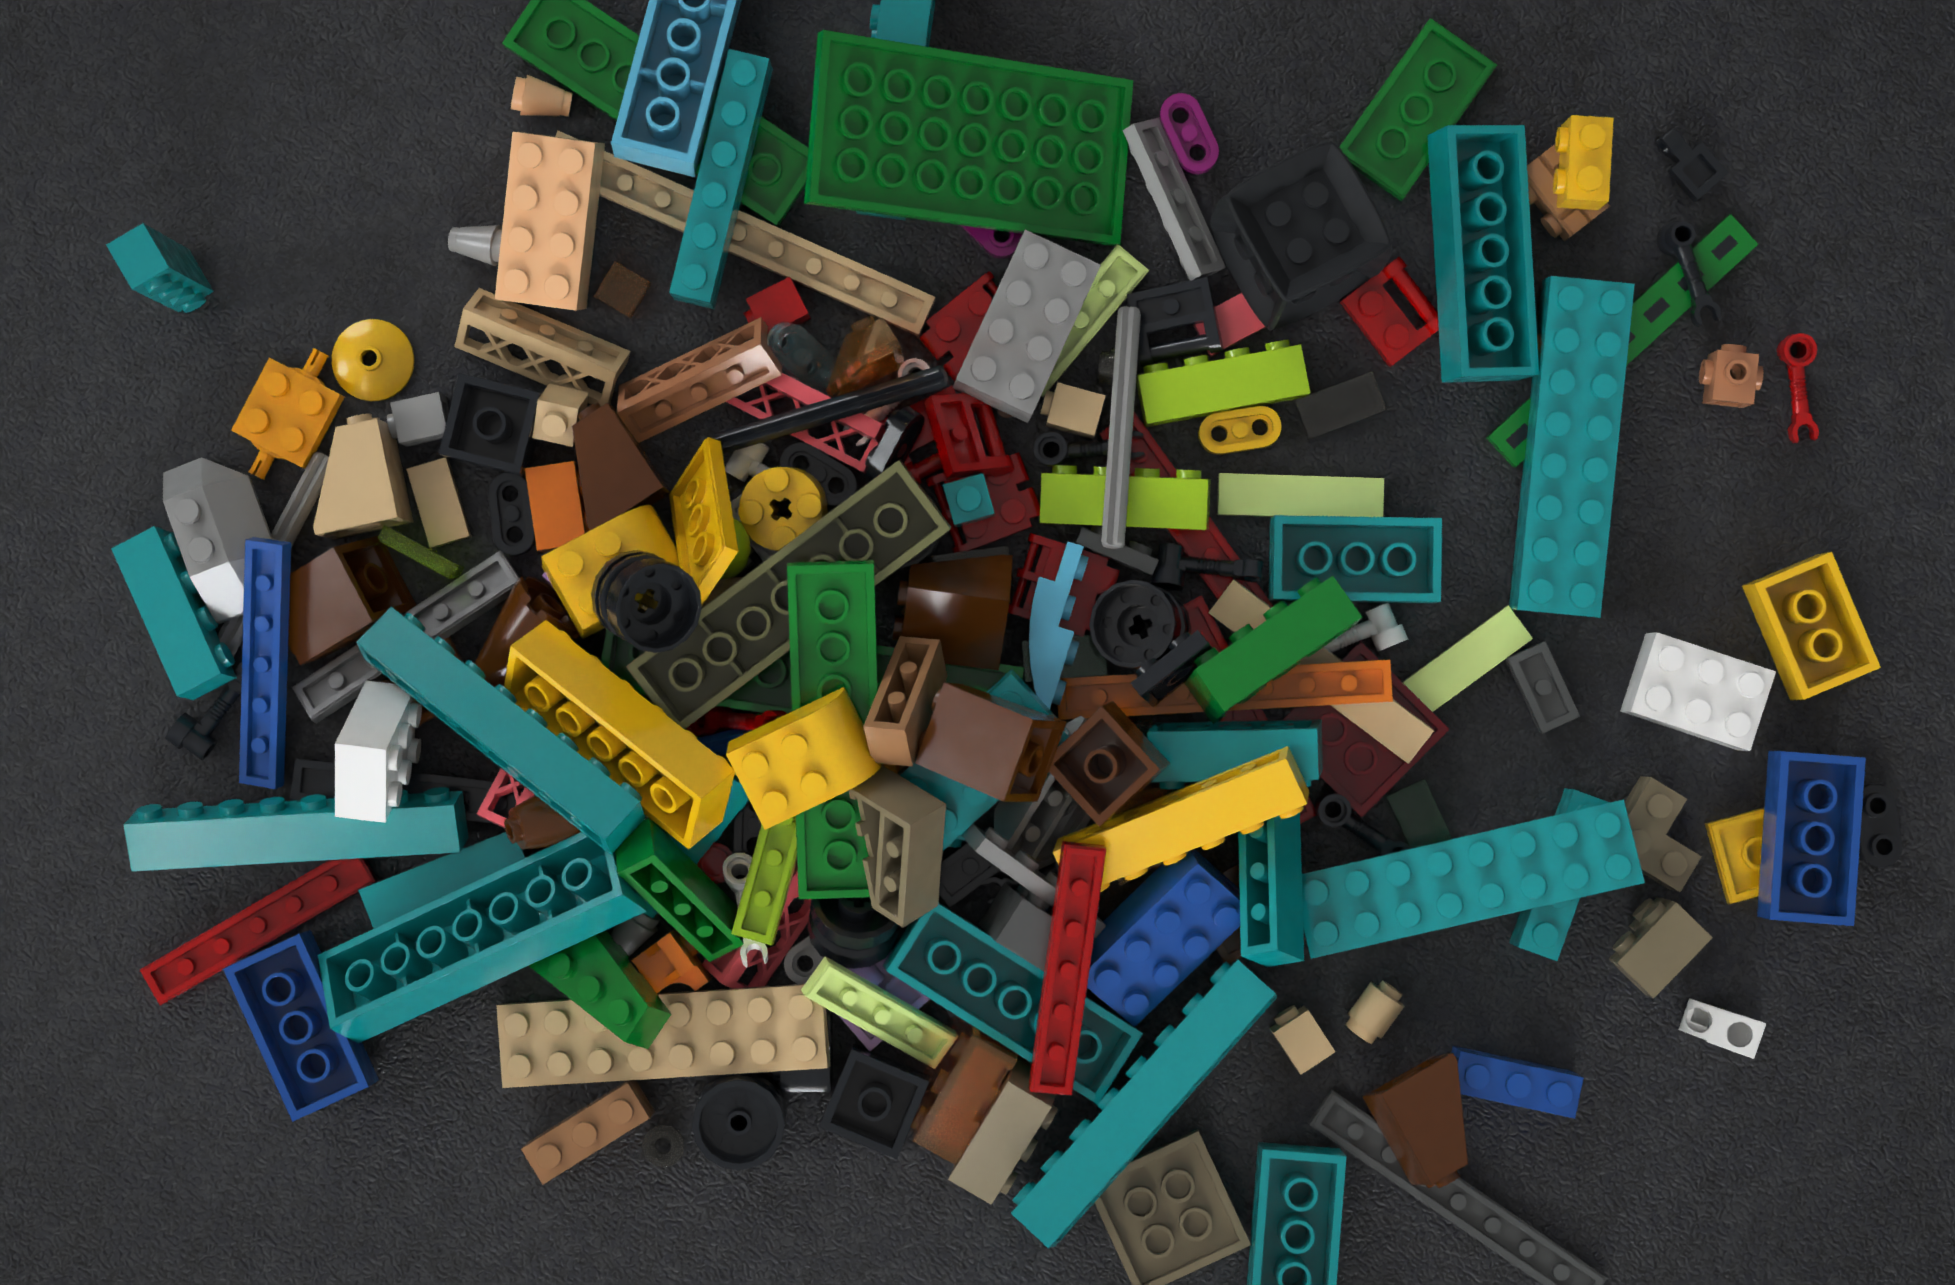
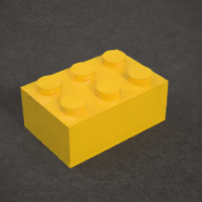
(1811, 626)

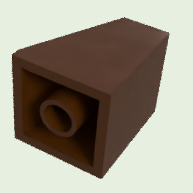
(612, 466)
(342, 597)
(960, 605)
(989, 743)
(1424, 1120)

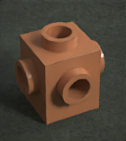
(1729, 390)

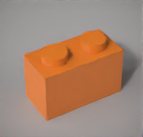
(556, 504)

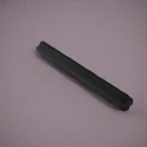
(833, 409)

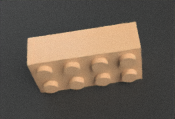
(549, 221)

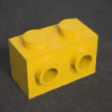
(1583, 162)

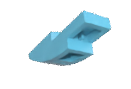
(1048, 643)

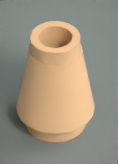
(540, 98)

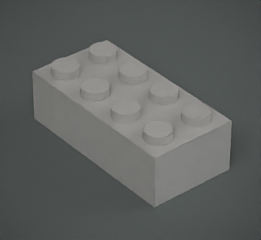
(1026, 326)

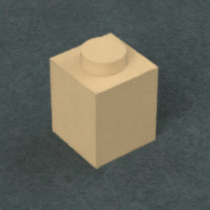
(1073, 410)
(557, 414)
(1301, 1038)

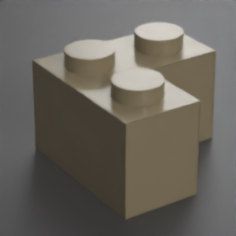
(1651, 814)
(1660, 946)

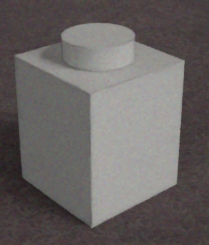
(418, 419)

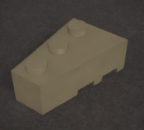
(903, 845)
(1004, 1136)

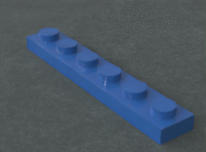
(264, 662)

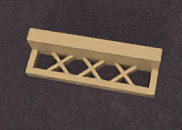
(541, 340)

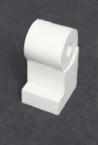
(1722, 1027)

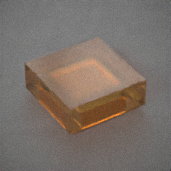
(622, 290)

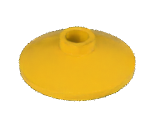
(387, 374)

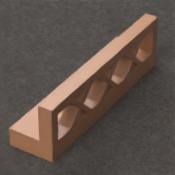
(699, 381)

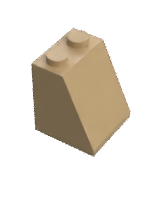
(362, 481)

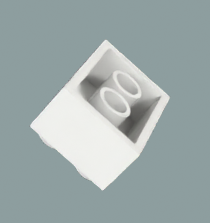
(1698, 691)
(376, 752)

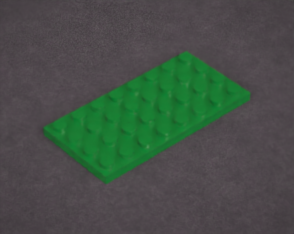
(967, 139)

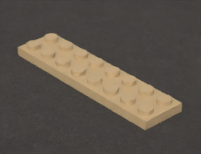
(703, 1037)

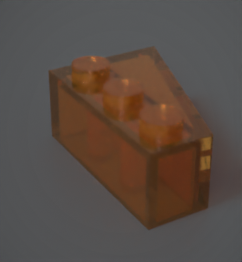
(962, 1095)

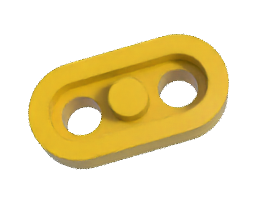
(1239, 430)

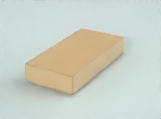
(439, 502)

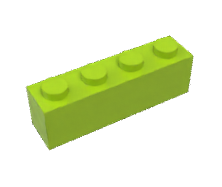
(1222, 384)
(1151, 499)

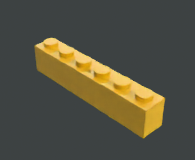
(1196, 816)

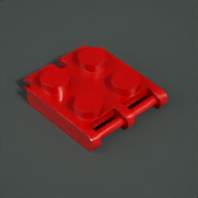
(957, 324)
(1010, 506)
(1095, 581)

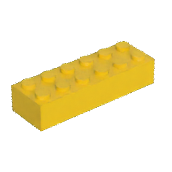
(675, 774)

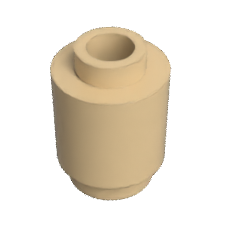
(1375, 1011)

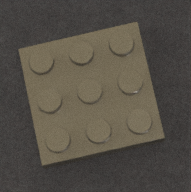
(1170, 1213)

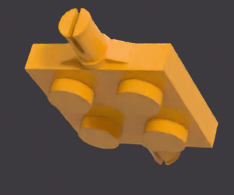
(288, 413)

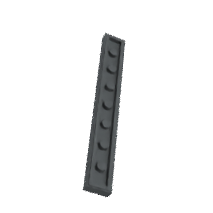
(1456, 1201)

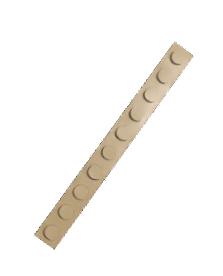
(772, 247)

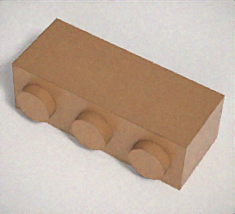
(905, 700)
(587, 1130)

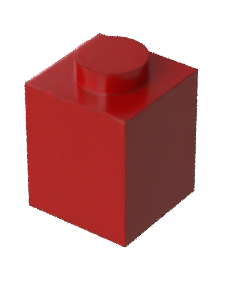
(777, 305)

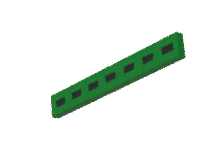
(1650, 316)

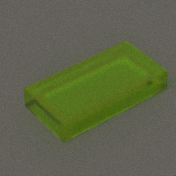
(420, 553)

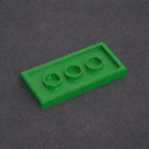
(1419, 97)

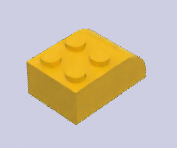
(577, 563)
(802, 758)

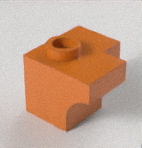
(671, 962)

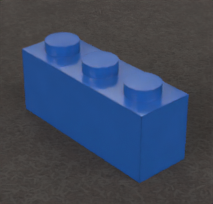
(1518, 1082)

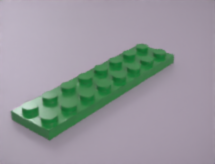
(594, 59)
(829, 650)

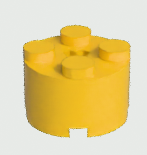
(759, 509)

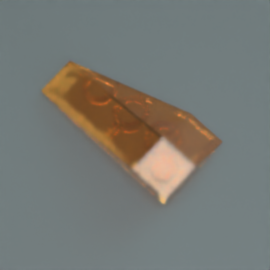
(865, 357)

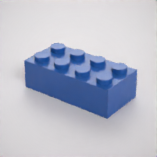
(1811, 838)
(1162, 935)
(289, 1019)

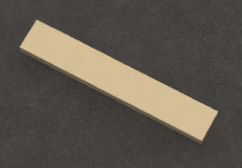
(1384, 721)

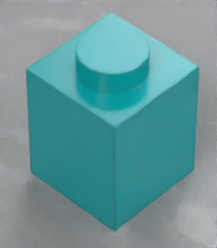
(968, 500)

